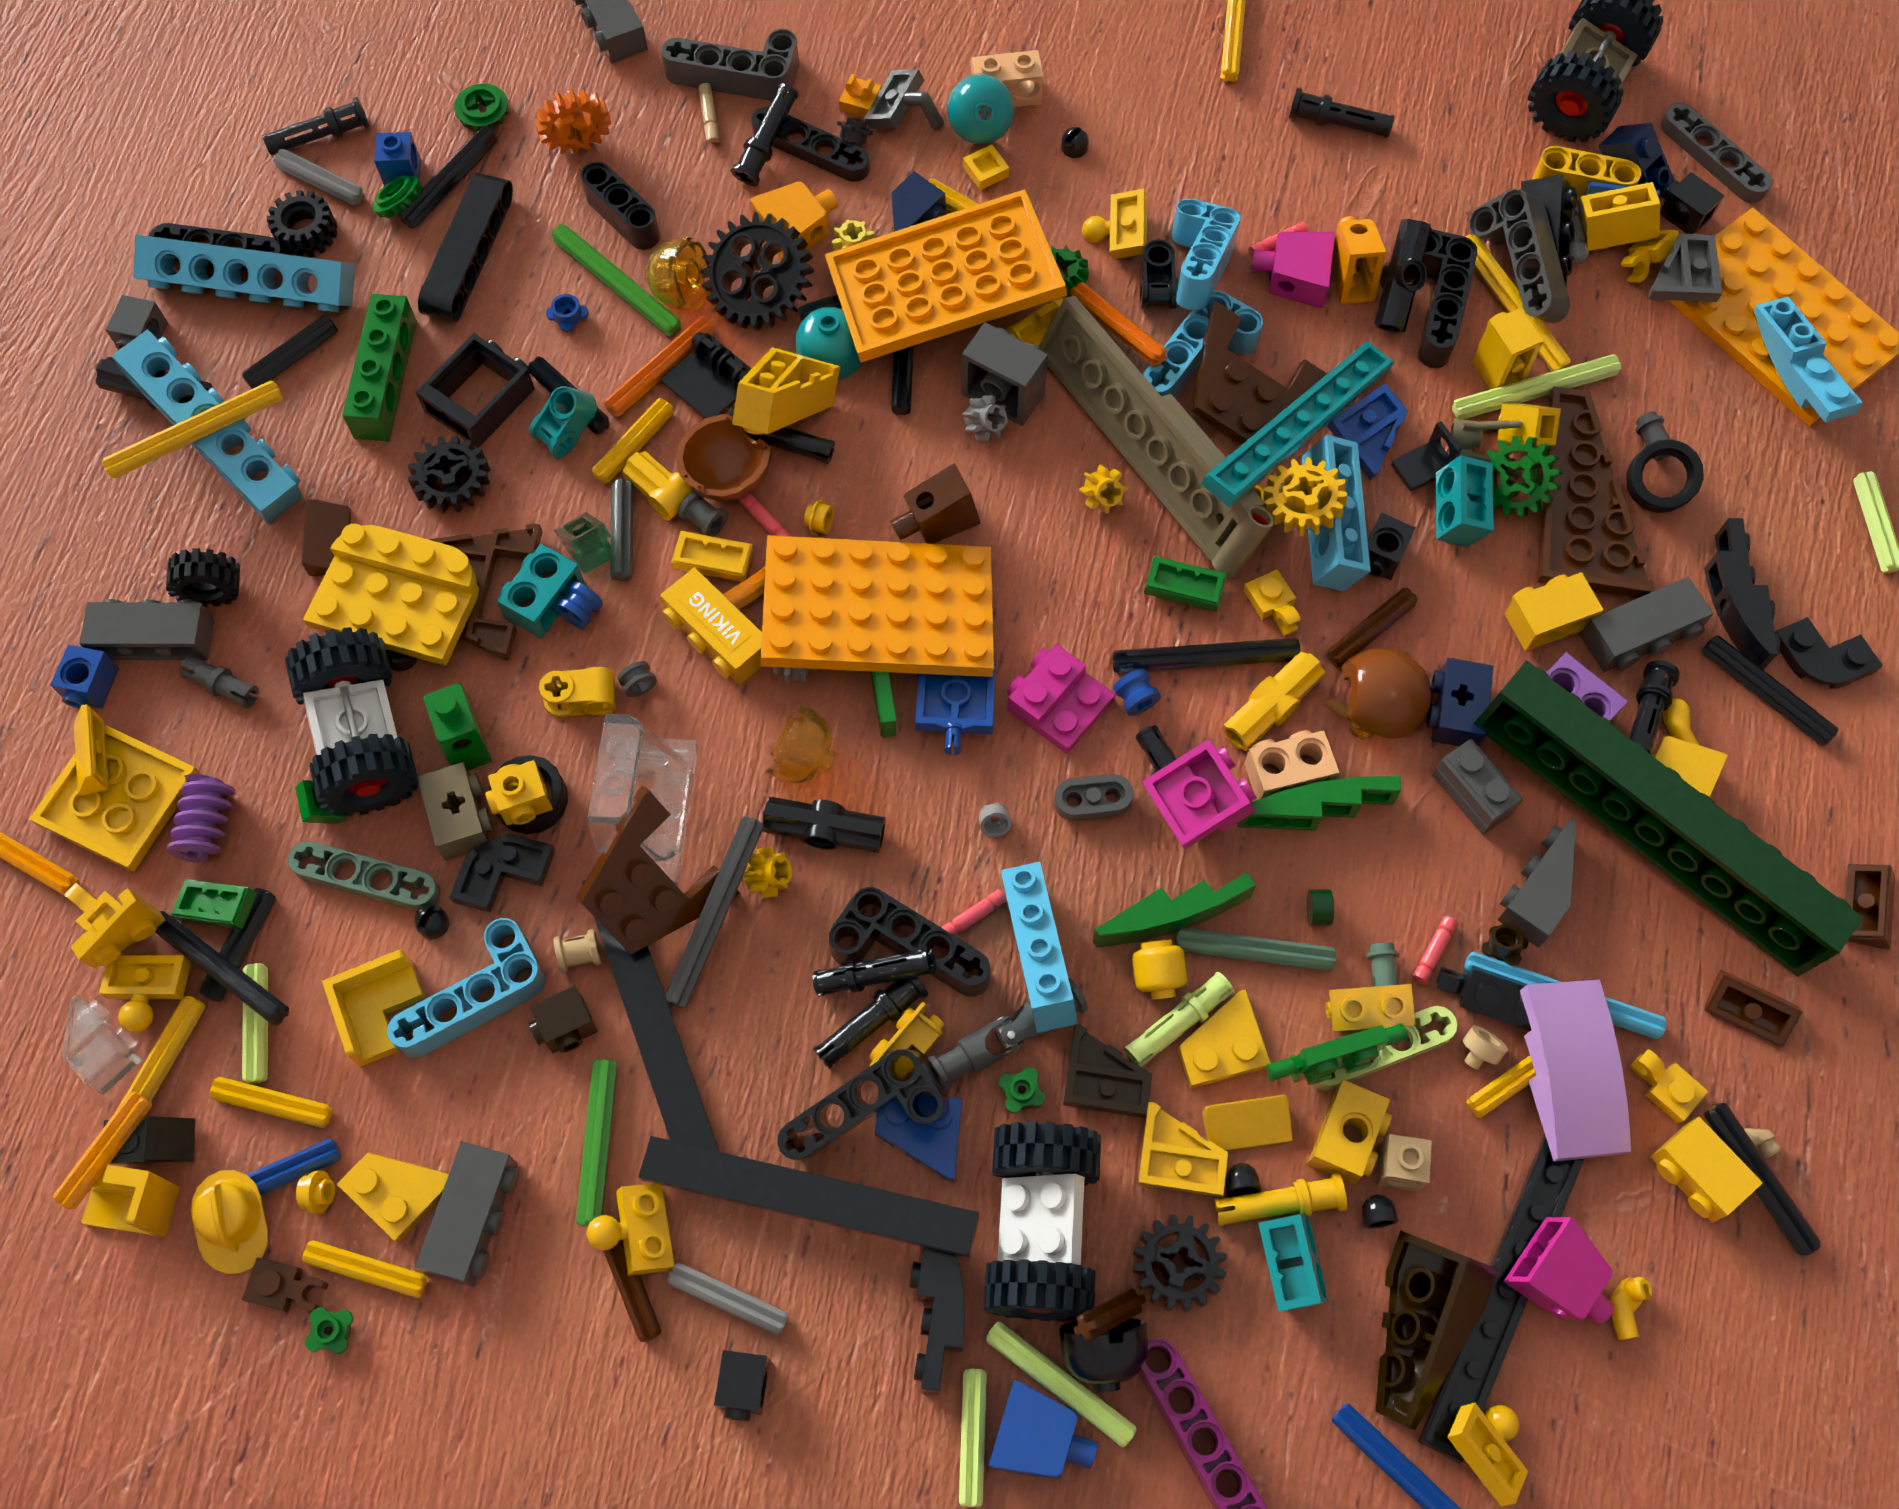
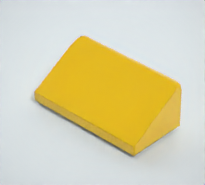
(90, 752)
(1248, 1123)

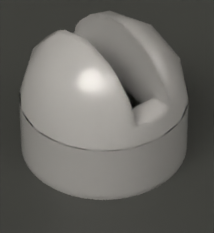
(997, 828)

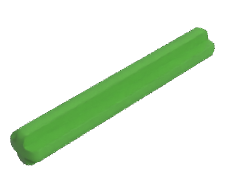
(596, 1141)

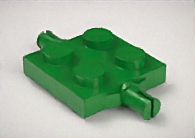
(1350, 1051)

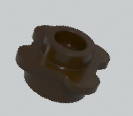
(1505, 944)

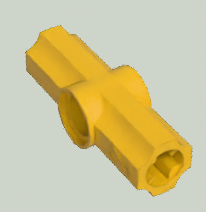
(1273, 701)

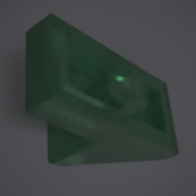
(586, 541)

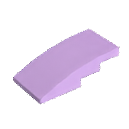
(1576, 1070)

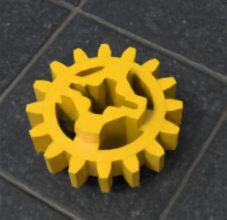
(1304, 493)

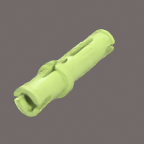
(1186, 1014)

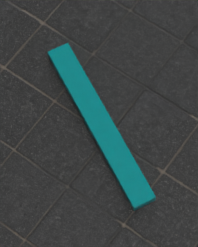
(1296, 424)

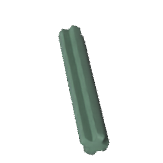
(1256, 949)

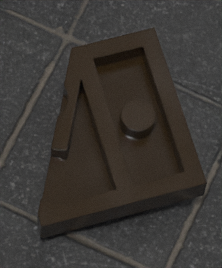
(1104, 1079)

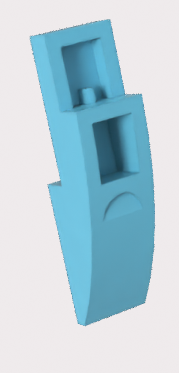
(1800, 361)

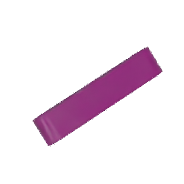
(1198, 1418)

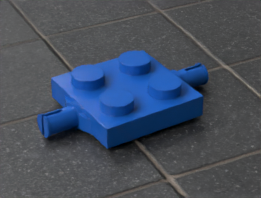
(955, 706)

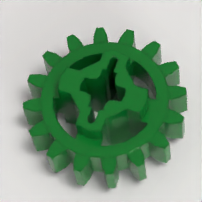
(1531, 464)

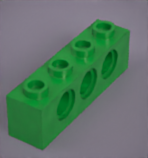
(379, 367)

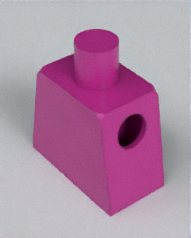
(1298, 266)
(1563, 1272)

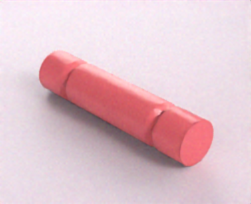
(1269, 243)
(768, 522)
(975, 913)
(1435, 950)

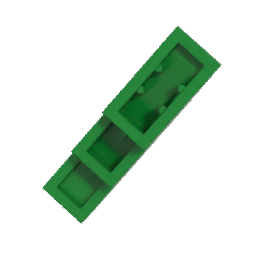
(1306, 805)
(1161, 916)

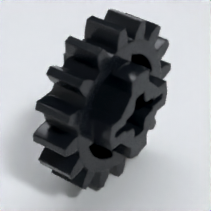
(449, 474)
(1199, 1267)

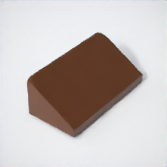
(321, 528)
(1872, 896)
(1752, 1008)

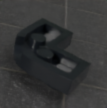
(1834, 666)
(500, 858)

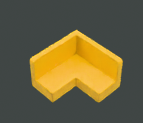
(365, 997)
(131, 1202)

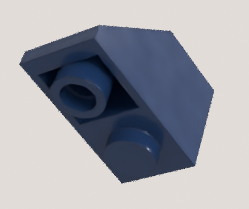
(1642, 147)
(916, 202)

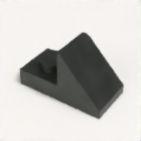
(159, 1141)

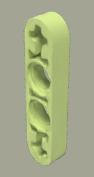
(1391, 1056)

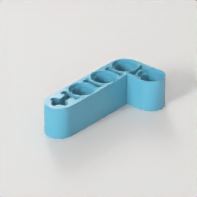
(1212, 237)
(1189, 351)
(465, 995)

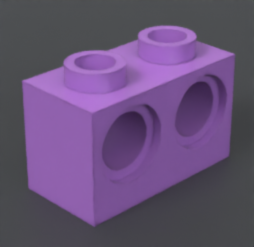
(1587, 686)

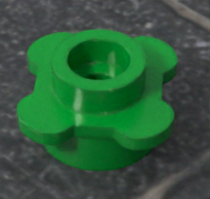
(1016, 1101)
(338, 1339)

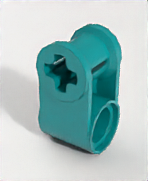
(563, 422)

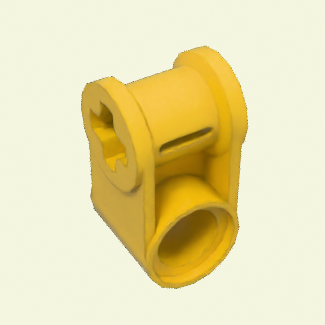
(582, 692)

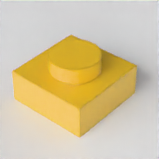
(986, 167)

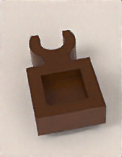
(278, 1284)

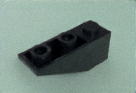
(1559, 201)

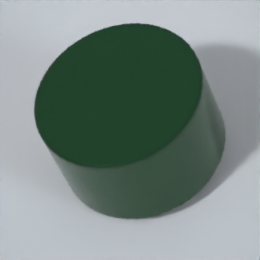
(1320, 907)

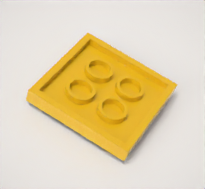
(126, 816)

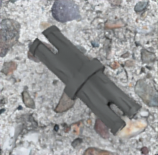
(219, 681)

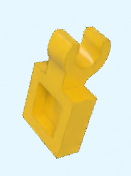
(1649, 252)
(1274, 598)
(90, 905)
(1671, 1088)

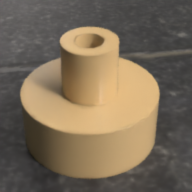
(1483, 1047)

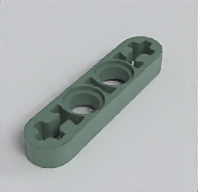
(366, 870)

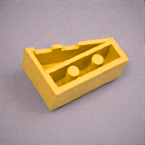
(783, 391)

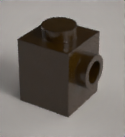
(562, 1021)

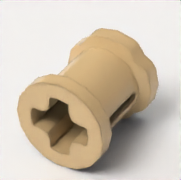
(577, 950)

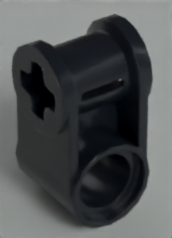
(1157, 280)

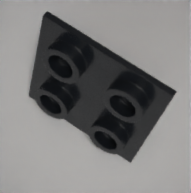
(707, 376)

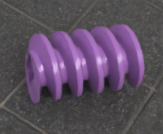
(198, 818)

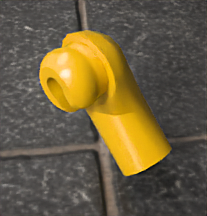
(1626, 1300)

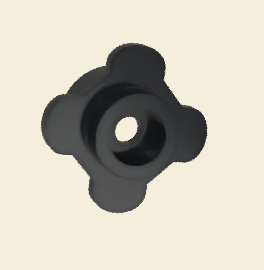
(854, 130)

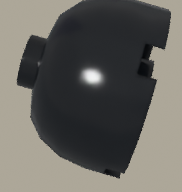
(1108, 1358)

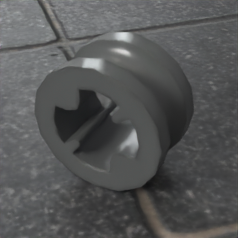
(637, 679)

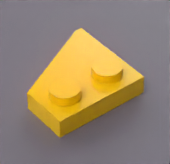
(110, 935)
(1224, 1045)
(1179, 1157)
(393, 1192)

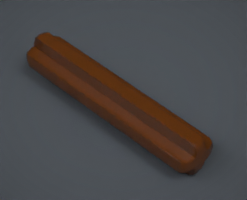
(1372, 627)
(633, 1295)
(1109, 1314)

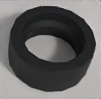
(1665, 447)
(558, 797)

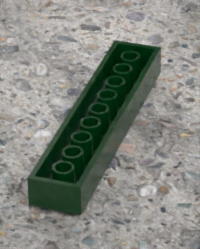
(1668, 821)

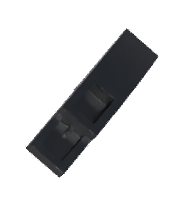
(1740, 604)
(940, 1283)

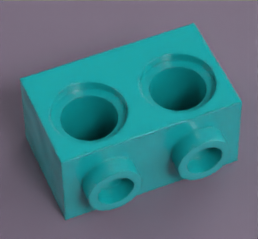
(1464, 501)
(545, 592)
(1293, 1262)

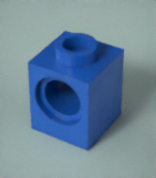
(396, 156)
(82, 663)

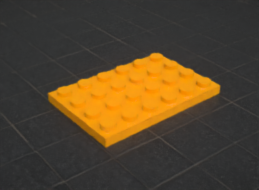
(1765, 265)
(945, 275)
(877, 606)

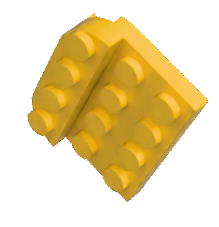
(398, 587)

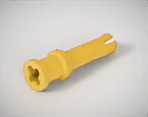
(1300, 1198)

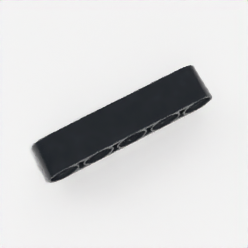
(465, 247)

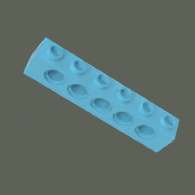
(155, 263)
(143, 360)

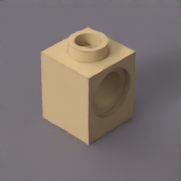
(1404, 1163)

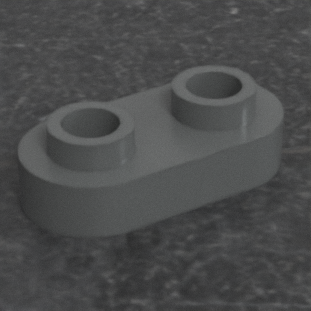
(1092, 795)

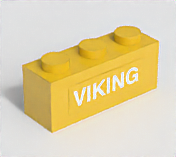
(713, 626)

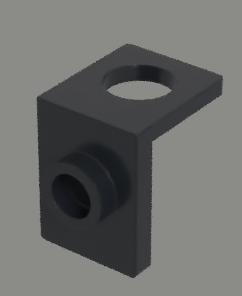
(1422, 463)

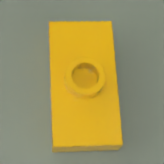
(712, 556)

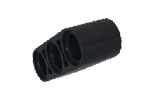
(620, 205)

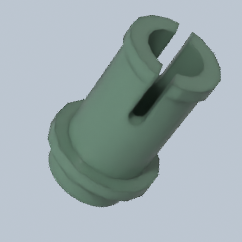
(1383, 964)

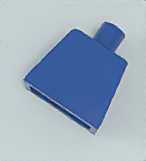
(1038, 1436)

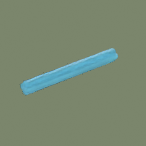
(1622, 1014)

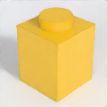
(1537, 421)

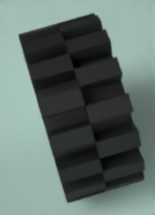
(298, 209)
(203, 577)

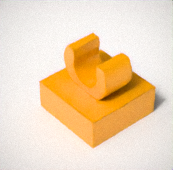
(858, 95)

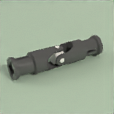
(972, 1051)

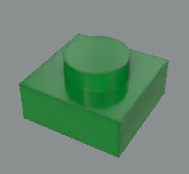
(309, 807)

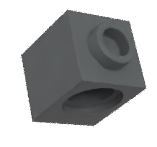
(134, 317)

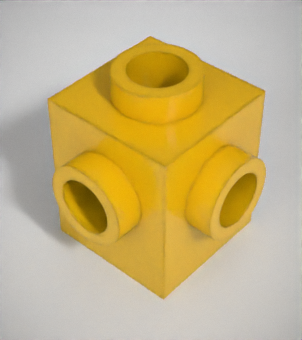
(518, 793)

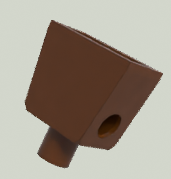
(938, 508)

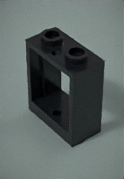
(456, 370)

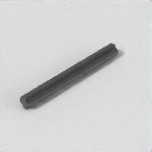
(714, 912)

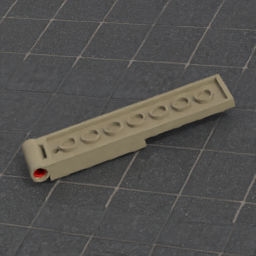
(1153, 437)

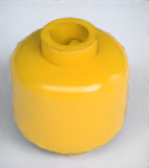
(1159, 968)

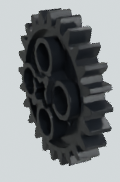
(785, 276)

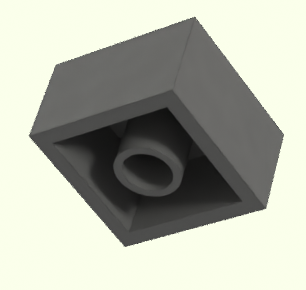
(1006, 369)

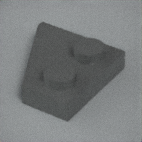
(1689, 271)

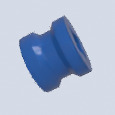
(578, 605)
(1136, 692)

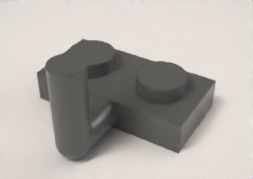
(896, 96)

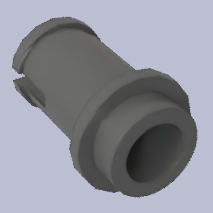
(1652, 430)

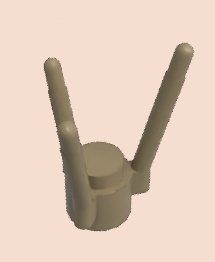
(1470, 433)

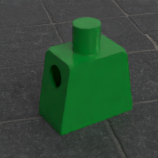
(456, 719)

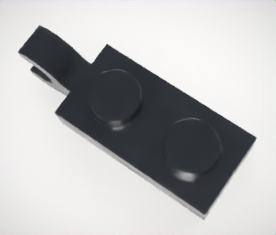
(1487, 994)

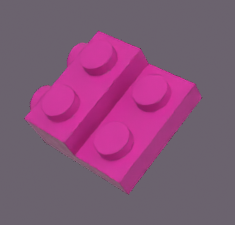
(1058, 698)
(1200, 793)

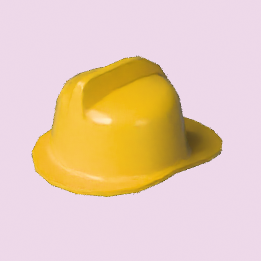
(229, 1221)

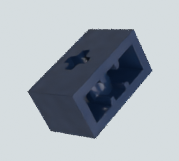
(1461, 682)

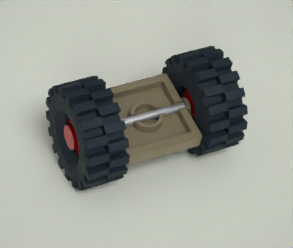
(1583, 82)

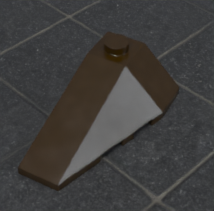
(1429, 1319)

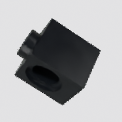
(1690, 203)
(1391, 535)
(741, 1384)

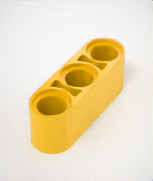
(1583, 167)

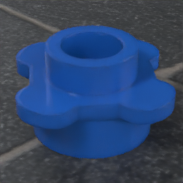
(564, 304)

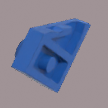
(1372, 425)
(926, 1143)

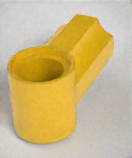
(661, 488)

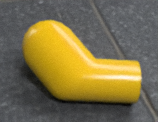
(1678, 721)

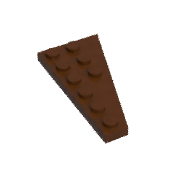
(1589, 519)

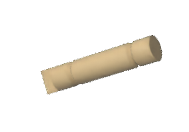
(708, 112)

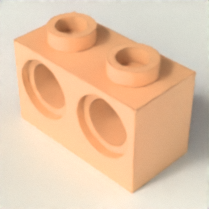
(1018, 71)
(1287, 759)

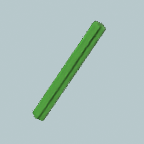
(616, 280)

